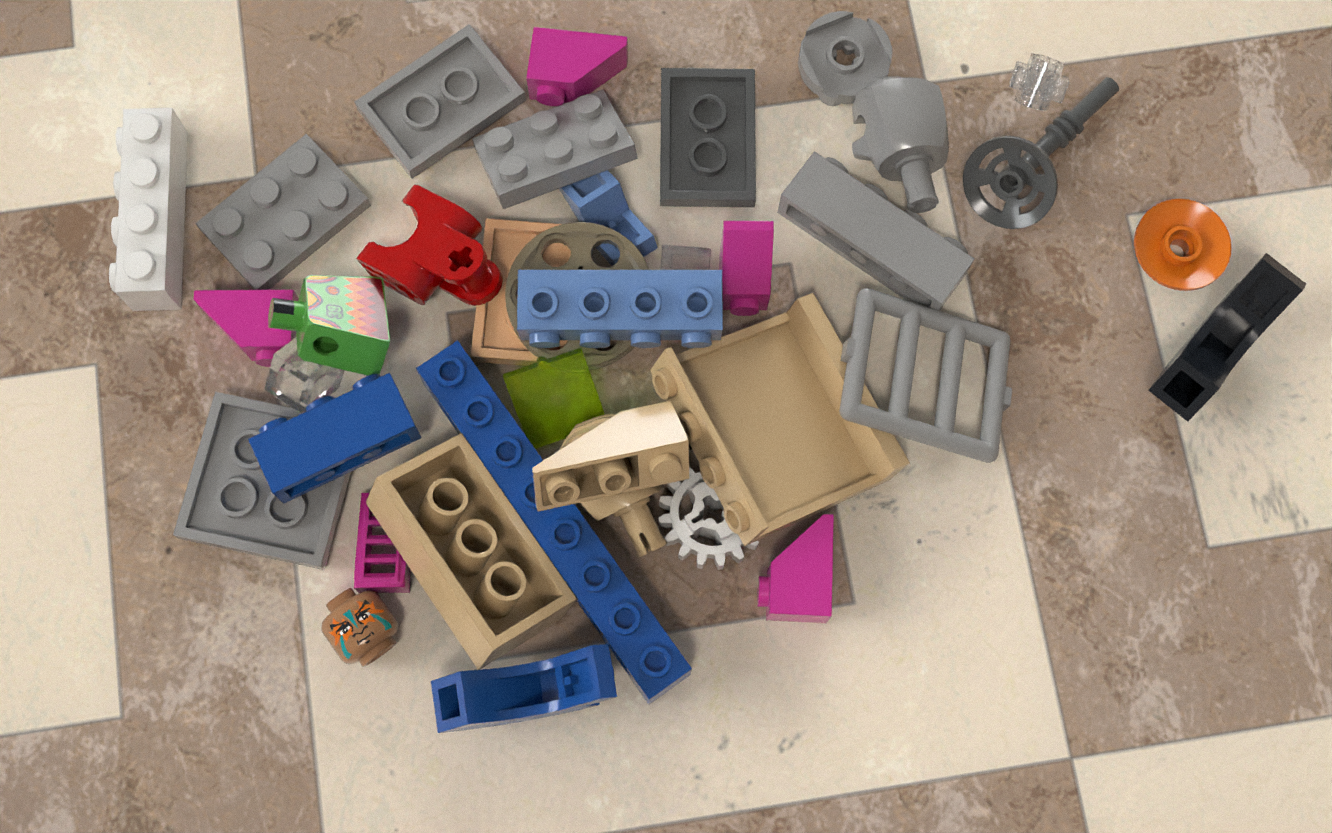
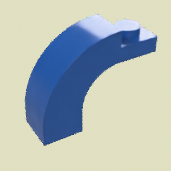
(524, 691)

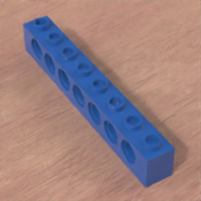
(561, 532)

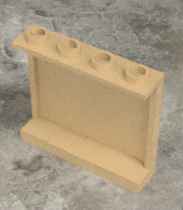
(771, 424)

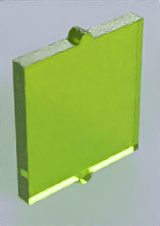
(553, 396)

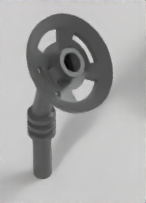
(1021, 170)

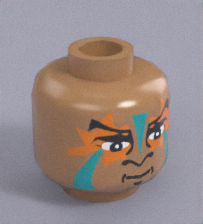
(359, 627)

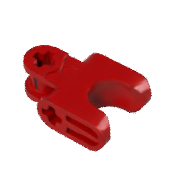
(437, 254)

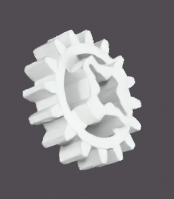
(694, 526)

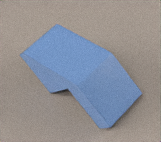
(602, 202)

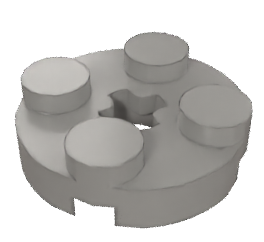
(819, 49)

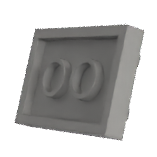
(440, 101)
(554, 148)
(283, 214)

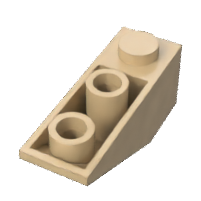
(619, 456)

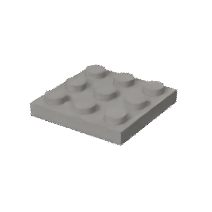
(232, 502)

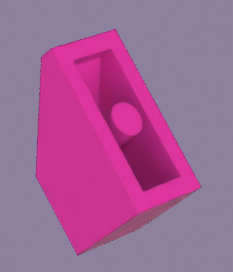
(572, 63)
(746, 266)
(245, 319)
(801, 578)

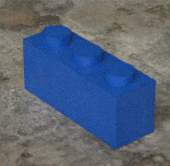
(334, 437)

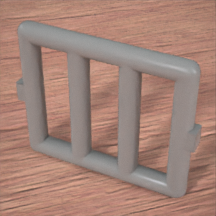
(896, 420)

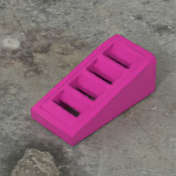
(379, 582)

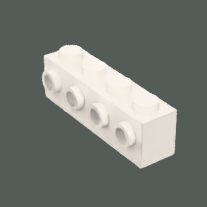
(150, 210)

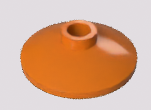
(1192, 228)

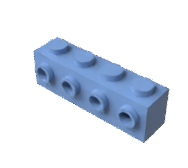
(620, 306)

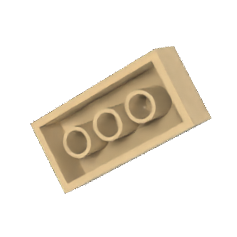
(469, 550)

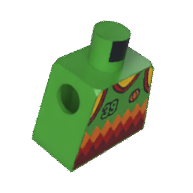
(337, 322)

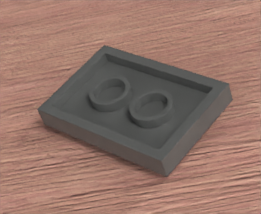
(707, 137)

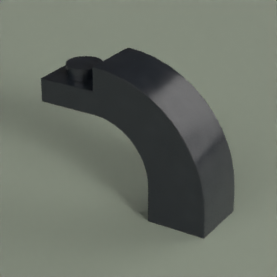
(1225, 336)

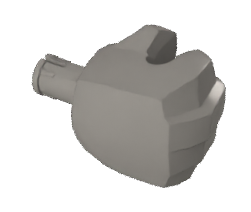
(904, 134)

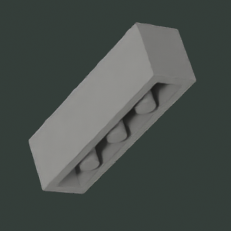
(874, 233)

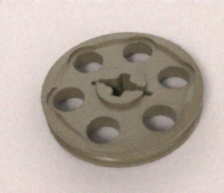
(581, 240)

